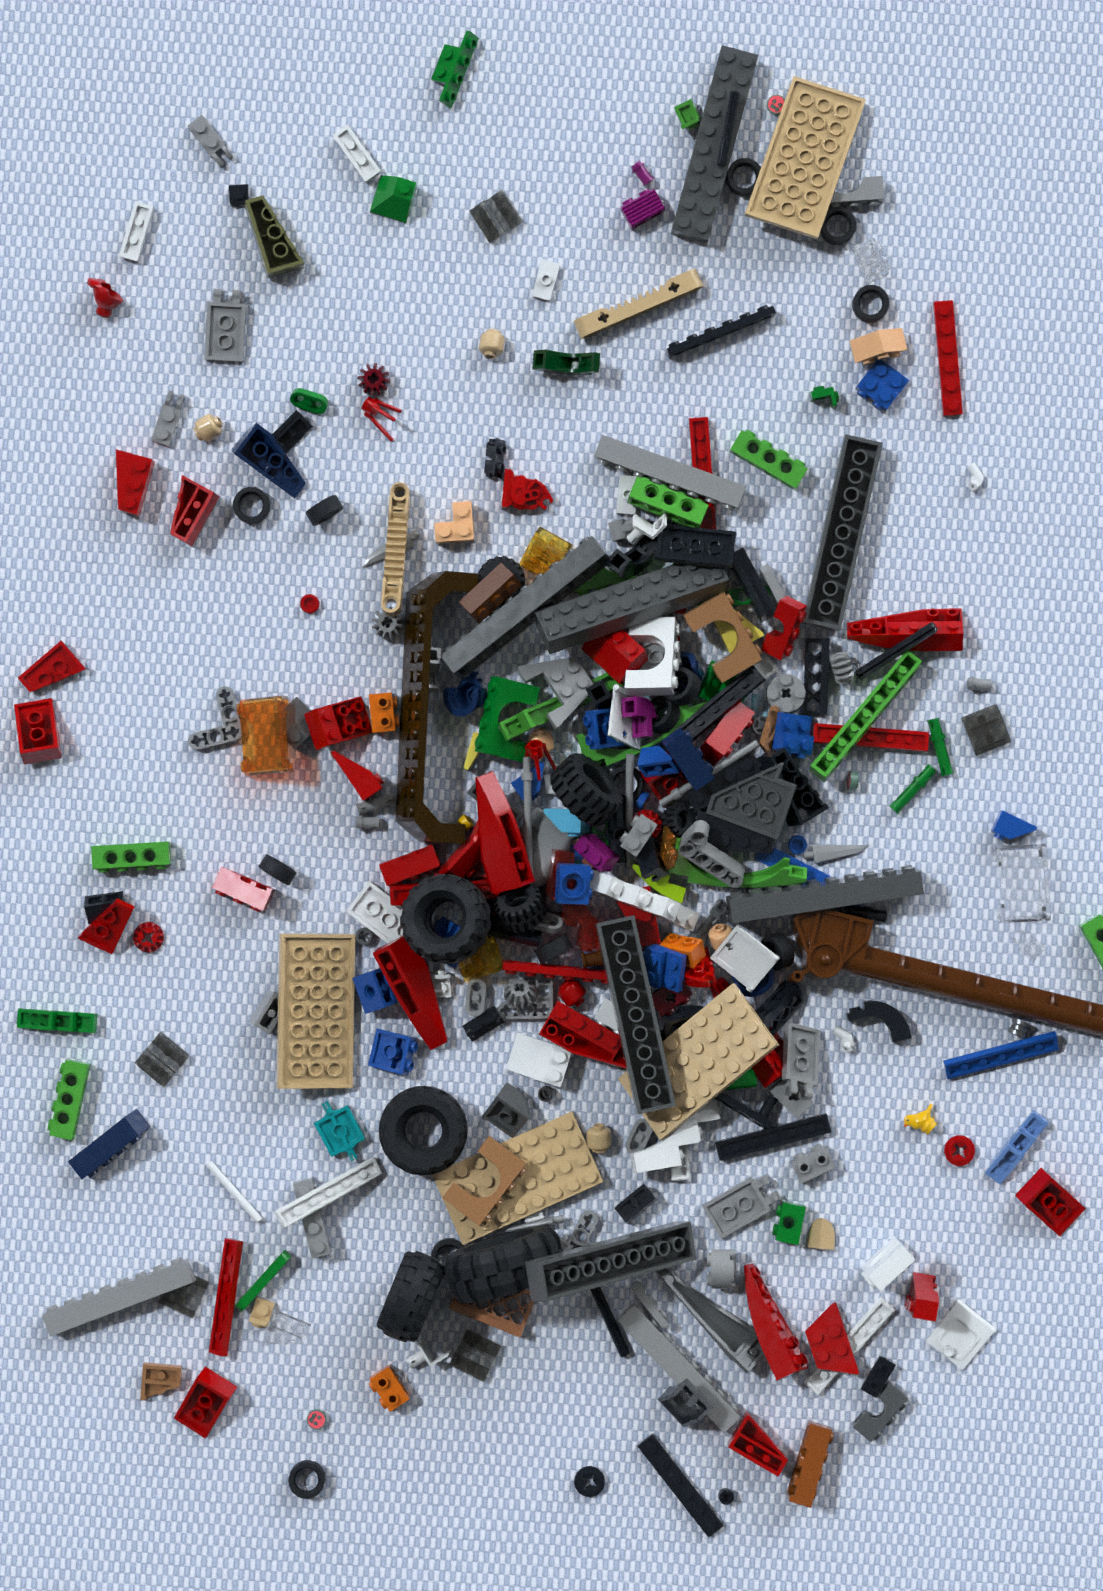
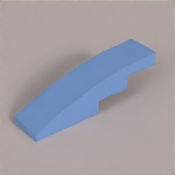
(1016, 1147)

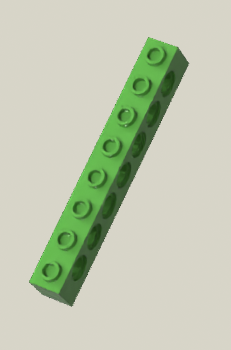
(865, 716)

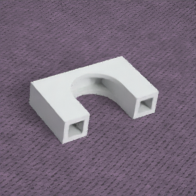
(662, 678)
(886, 1264)

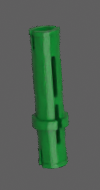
(940, 746)
(916, 785)

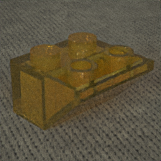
(543, 551)
(483, 963)

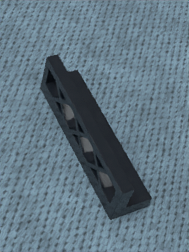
(752, 586)
(823, 676)
(776, 1002)

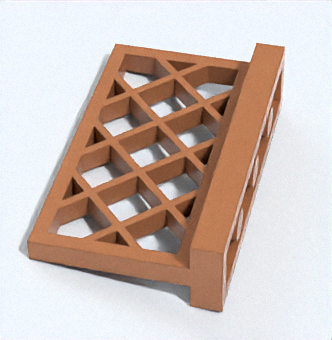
(492, 1319)

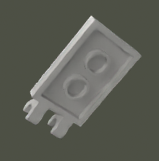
(225, 328)
(800, 1059)
(739, 1205)

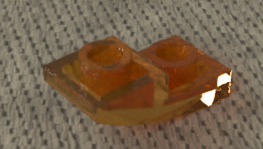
(667, 848)

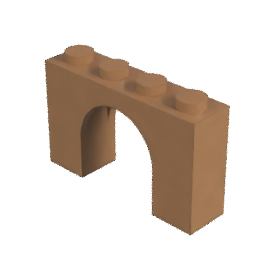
(745, 652)
(478, 1208)

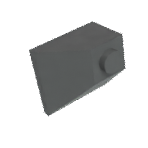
(296, 723)
(508, 1110)

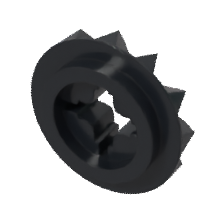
(590, 1490)

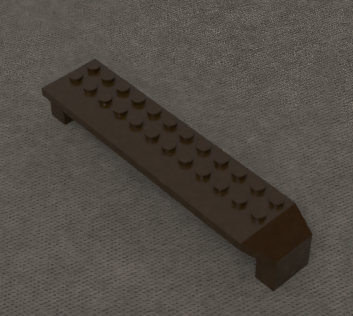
(410, 809)

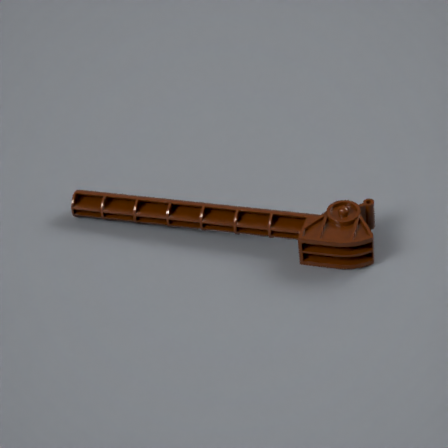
(839, 942)

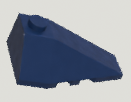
(266, 456)

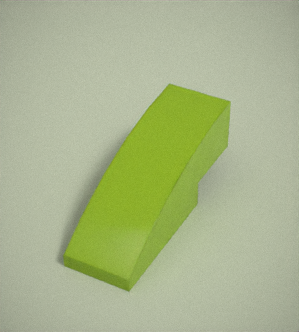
(663, 886)

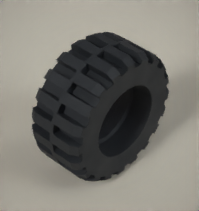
(586, 789)

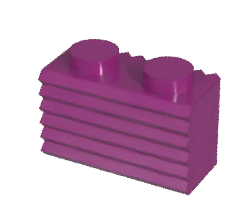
(642, 208)
(596, 852)

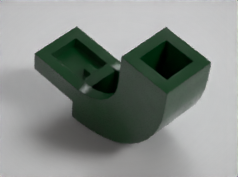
(566, 363)

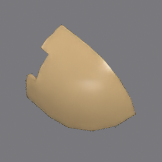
(821, 1235)

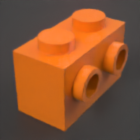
(382, 712)
(686, 945)
(389, 1388)

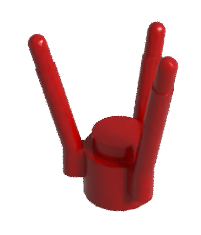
(373, 407)
(535, 750)

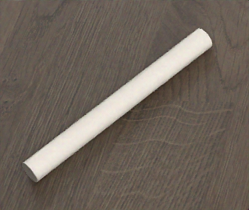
(234, 1192)

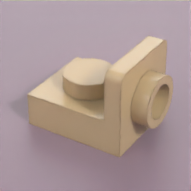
(261, 1312)

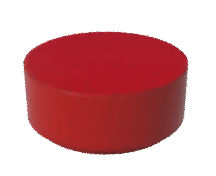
(309, 603)

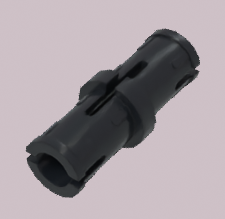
(867, 913)

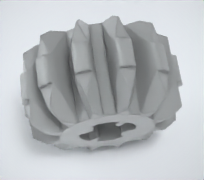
(385, 630)
(841, 667)
(519, 992)

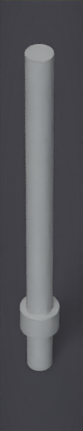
(526, 777)
(677, 793)
(629, 802)

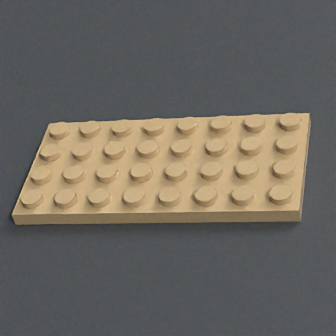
(805, 157)
(315, 1011)
(709, 1056)
(556, 1169)

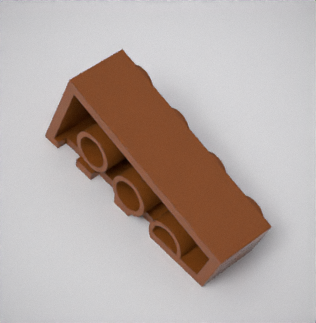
(809, 1464)

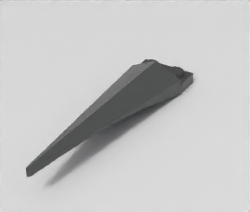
(730, 1333)

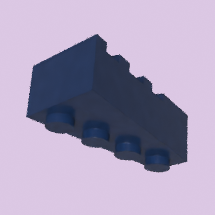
(109, 1144)

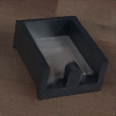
(685, 1403)

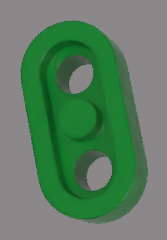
(309, 401)

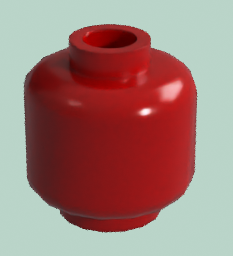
(572, 992)

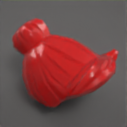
(104, 297)

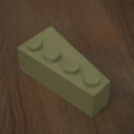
(273, 244)

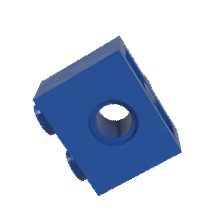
(581, 892)
(374, 991)

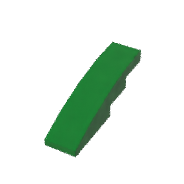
(57, 1020)

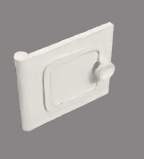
(617, 723)
(747, 960)
(963, 1331)

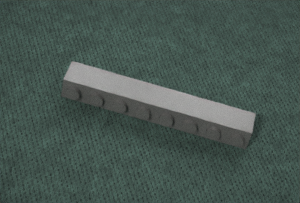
(671, 472)
(118, 1297)
(676, 1365)

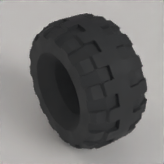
(418, 914)
(412, 1158)
(411, 1296)

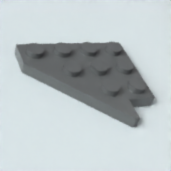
(756, 802)

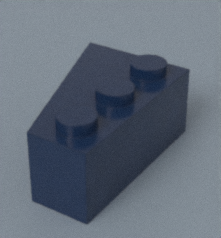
(688, 758)

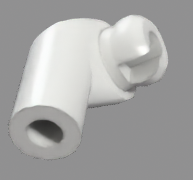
(976, 479)
(846, 1039)

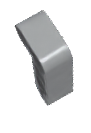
(708, 857)

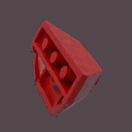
(465, 858)

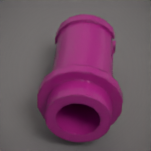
(642, 173)

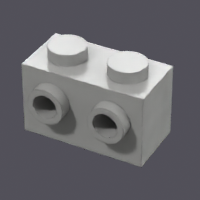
(639, 834)
(266, 1013)
(812, 1163)

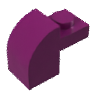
(641, 712)

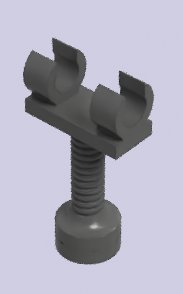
(715, 913)

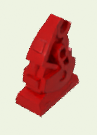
(522, 490)
(701, 974)

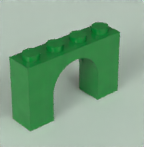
(500, 693)

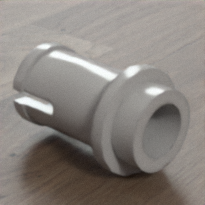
(979, 684)
(367, 822)

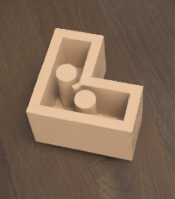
(878, 345)
(460, 529)

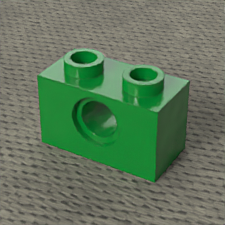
(792, 1233)

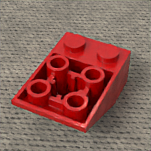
(338, 723)

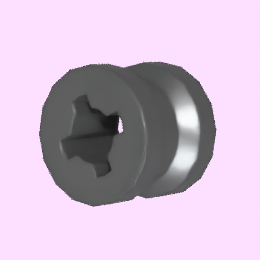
(758, 728)
(1018, 1027)

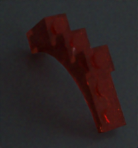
(573, 913)

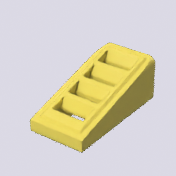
(472, 754)

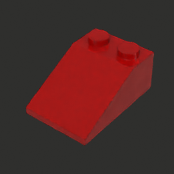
(37, 731)
(364, 781)
(1050, 1202)
(205, 1402)

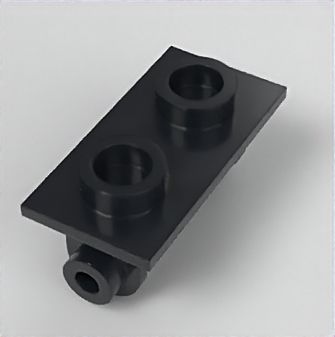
(496, 449)
(483, 1023)
(878, 1376)

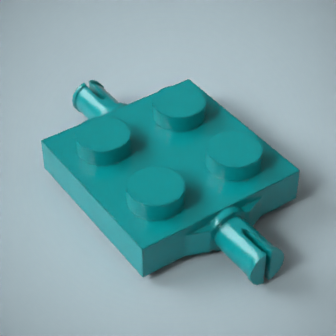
(339, 1130)

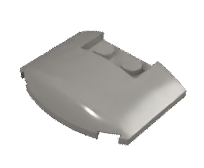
(544, 838)

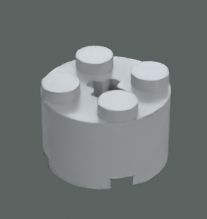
(796, 693)
(722, 1269)

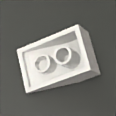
(538, 1059)

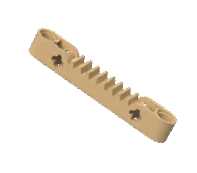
(590, 325)
(395, 549)

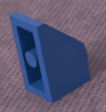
(656, 762)
(535, 784)
(1009, 826)

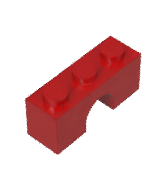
(791, 614)

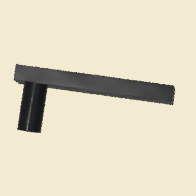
(759, 1118)

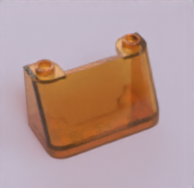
(264, 736)

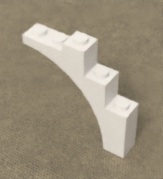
(644, 900)
(667, 1151)

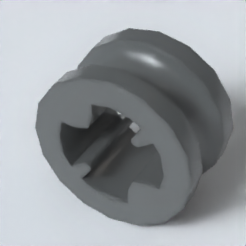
(361, 941)

